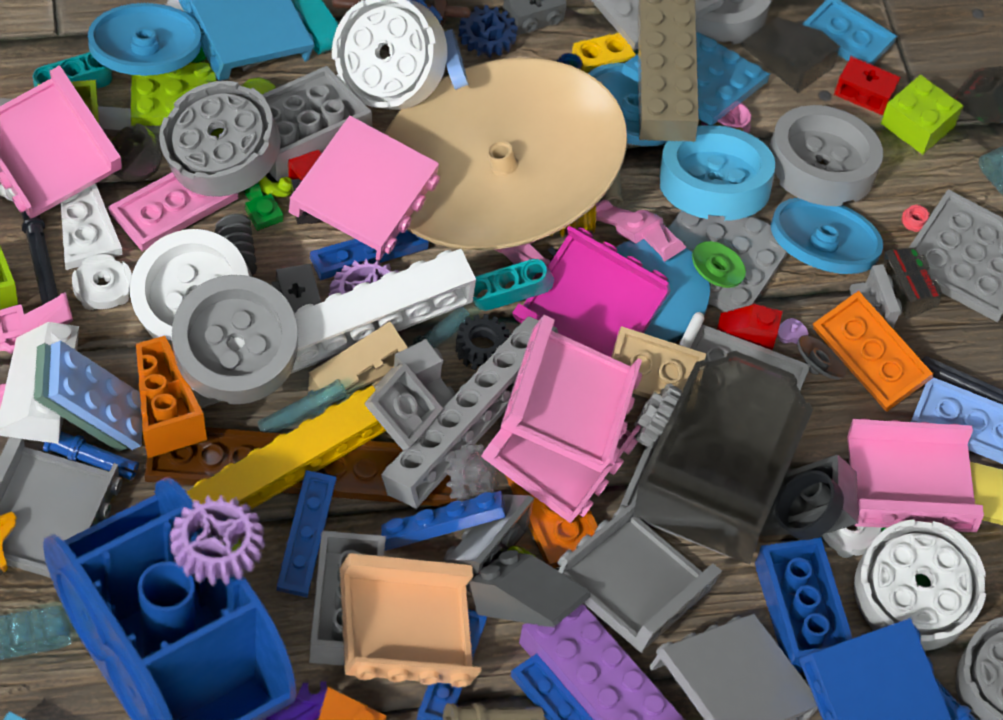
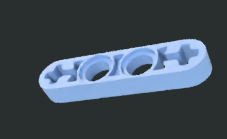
(454, 61)

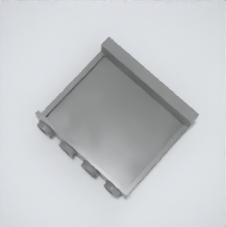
(49, 499)
(635, 577)
(737, 673)

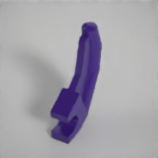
(305, 707)

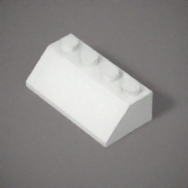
(19, 412)

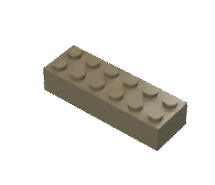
(667, 70)

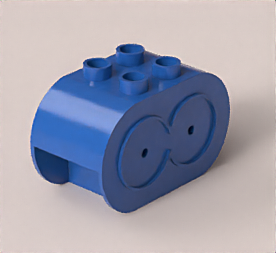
(163, 636)

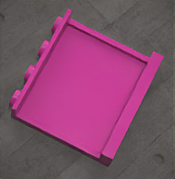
(596, 293)

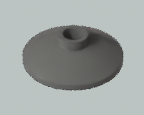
(820, 358)

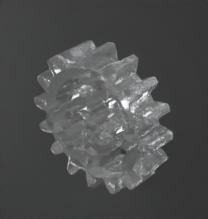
(471, 473)

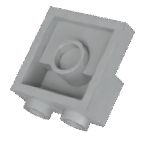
(403, 405)

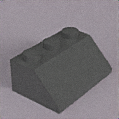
(487, 541)

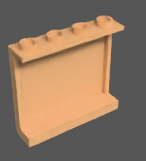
(406, 620)

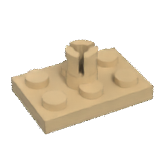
(661, 360)

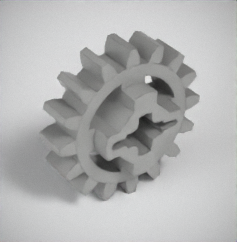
(656, 414)

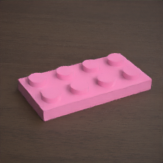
(163, 209)

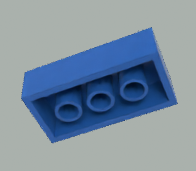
(801, 598)

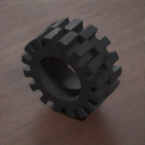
(479, 328)

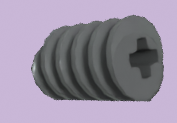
(238, 231)

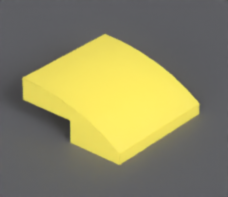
(988, 491)

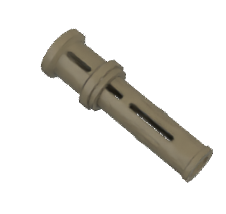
(480, 712)

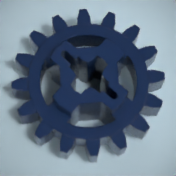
(488, 31)

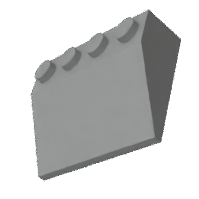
(311, 114)

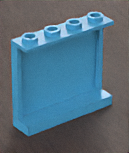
(248, 31)

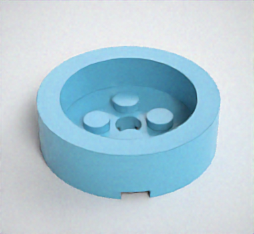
(718, 173)

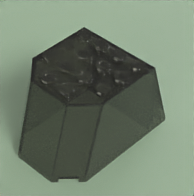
(725, 454)

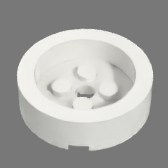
(415, 48)
(174, 269)
(888, 588)

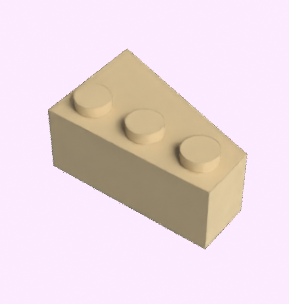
(361, 363)

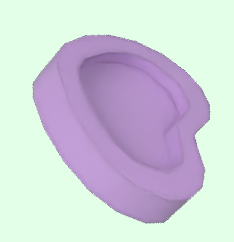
(791, 331)

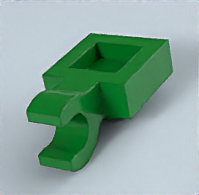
(262, 209)

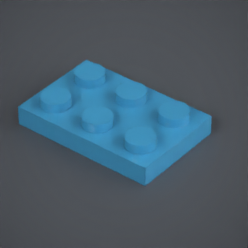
(851, 31)

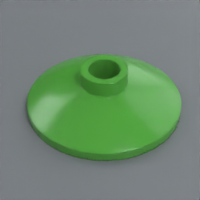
(718, 264)

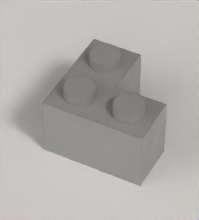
(427, 366)

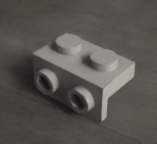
(880, 294)

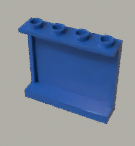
(876, 678)

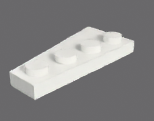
(87, 228)

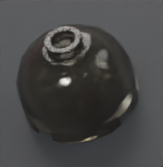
(138, 152)

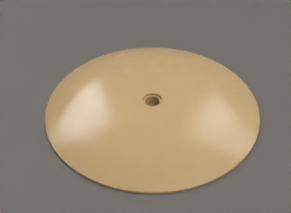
(514, 152)

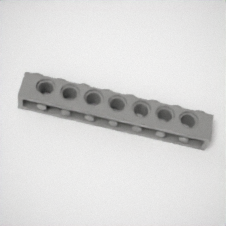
(460, 422)

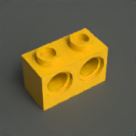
(602, 51)

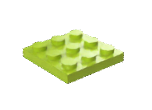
(155, 94)

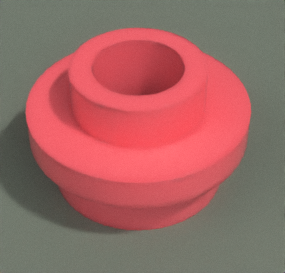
(915, 217)

